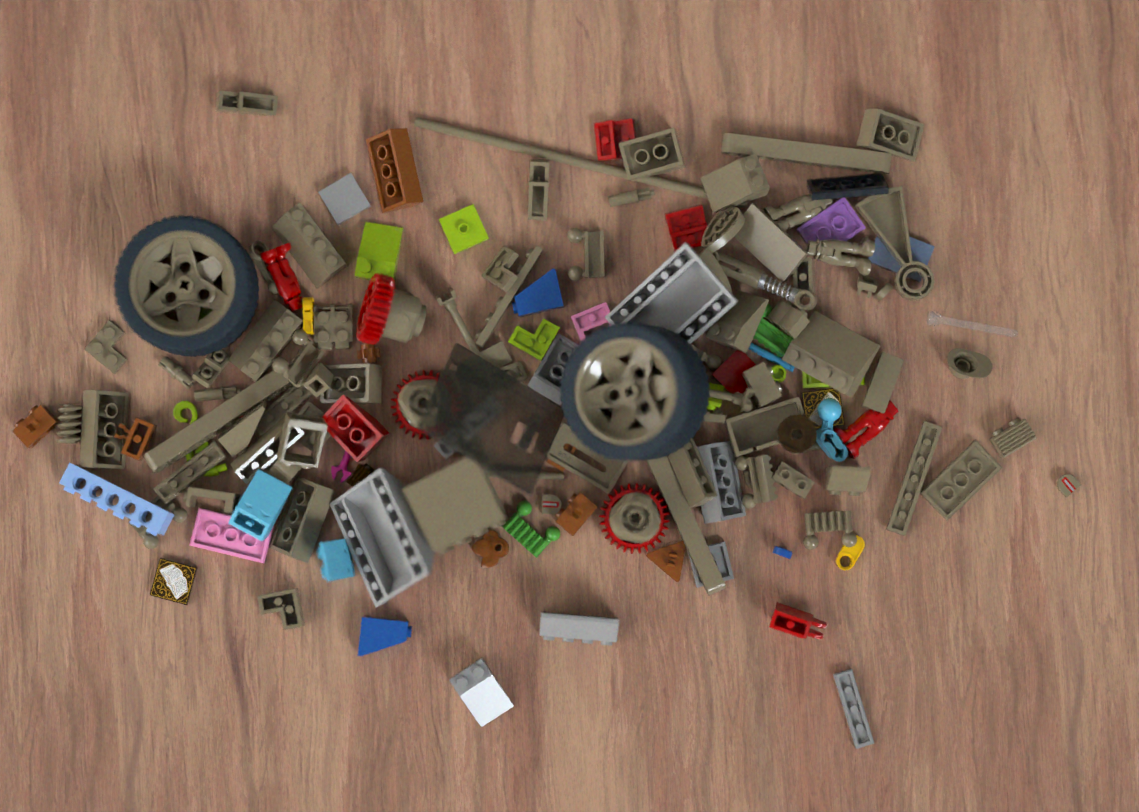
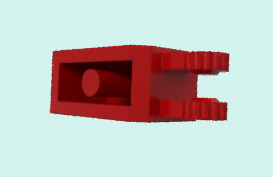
(795, 622)

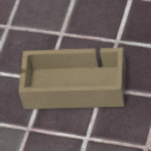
(760, 427)

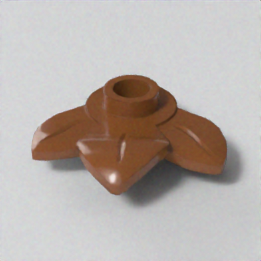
(488, 551)

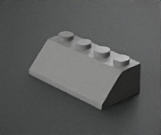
(721, 467)
(578, 627)

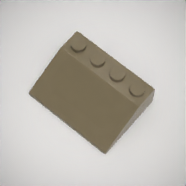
(831, 354)

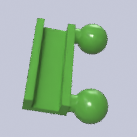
(771, 336)
(527, 535)

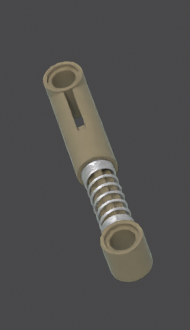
(758, 279)

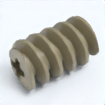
(69, 423)

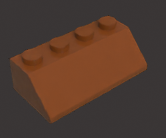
(394, 170)

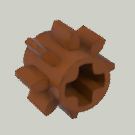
(368, 353)

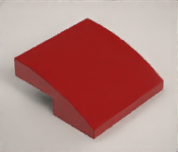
(610, 134)
(686, 226)
(730, 372)

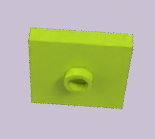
(463, 229)

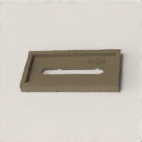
(602, 480)

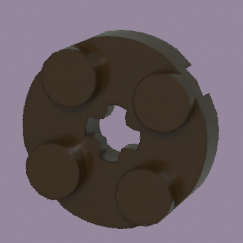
(799, 444)

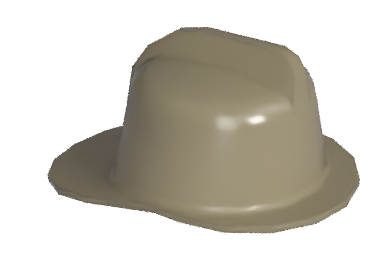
(968, 364)

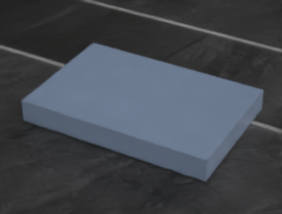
(920, 252)

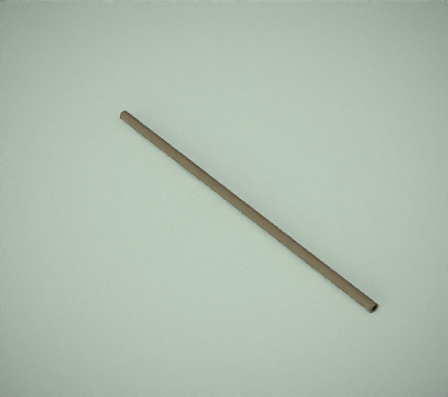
(559, 157)

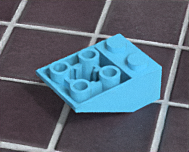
(260, 505)
(336, 560)

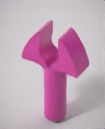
(343, 465)

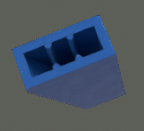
(540, 296)
(381, 634)

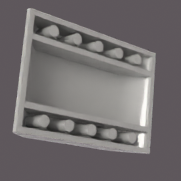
(678, 297)
(383, 535)

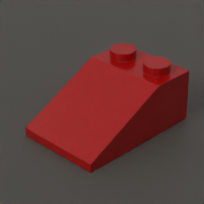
(354, 428)

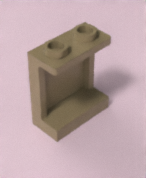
(231, 499)

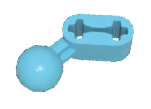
(829, 411)

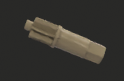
(630, 197)
(216, 393)

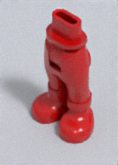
(283, 275)
(875, 424)

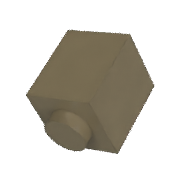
(318, 380)

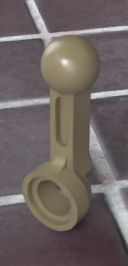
(262, 247)

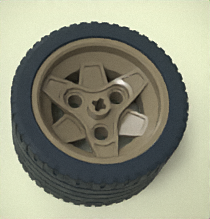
(142, 265)
(682, 383)

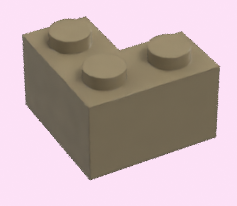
(765, 387)
(287, 603)

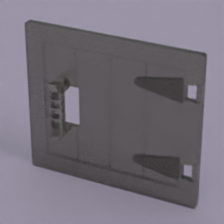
(480, 412)

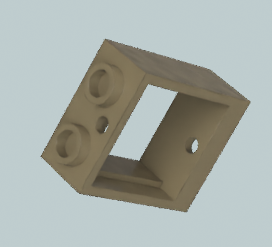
(304, 422)

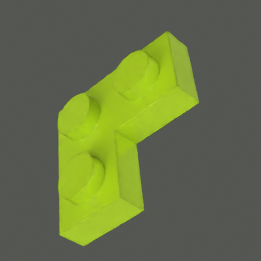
(537, 343)

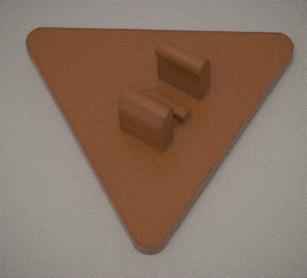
(669, 559)

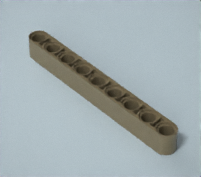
(806, 153)
(215, 421)
(686, 525)

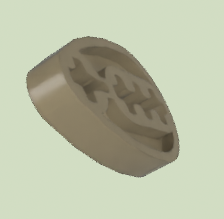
(722, 228)

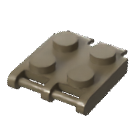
(333, 326)

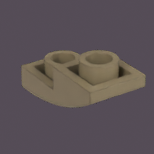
(211, 367)

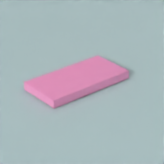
(216, 534)

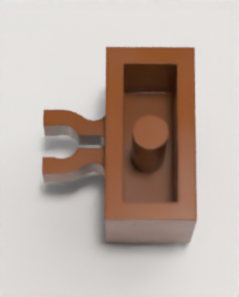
(35, 426)
(138, 438)
(576, 513)

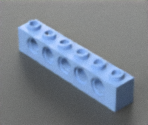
(160, 518)

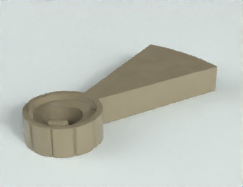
(889, 222)

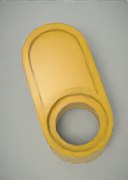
(308, 315)
(852, 552)

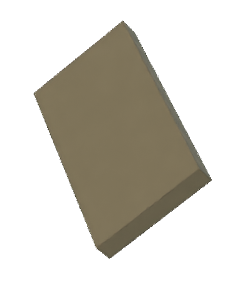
(770, 243)
(960, 480)

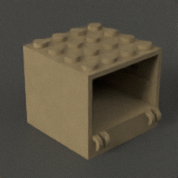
(455, 505)

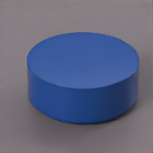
(782, 552)

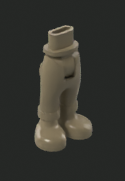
(806, 210)
(830, 252)

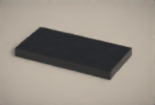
(847, 186)

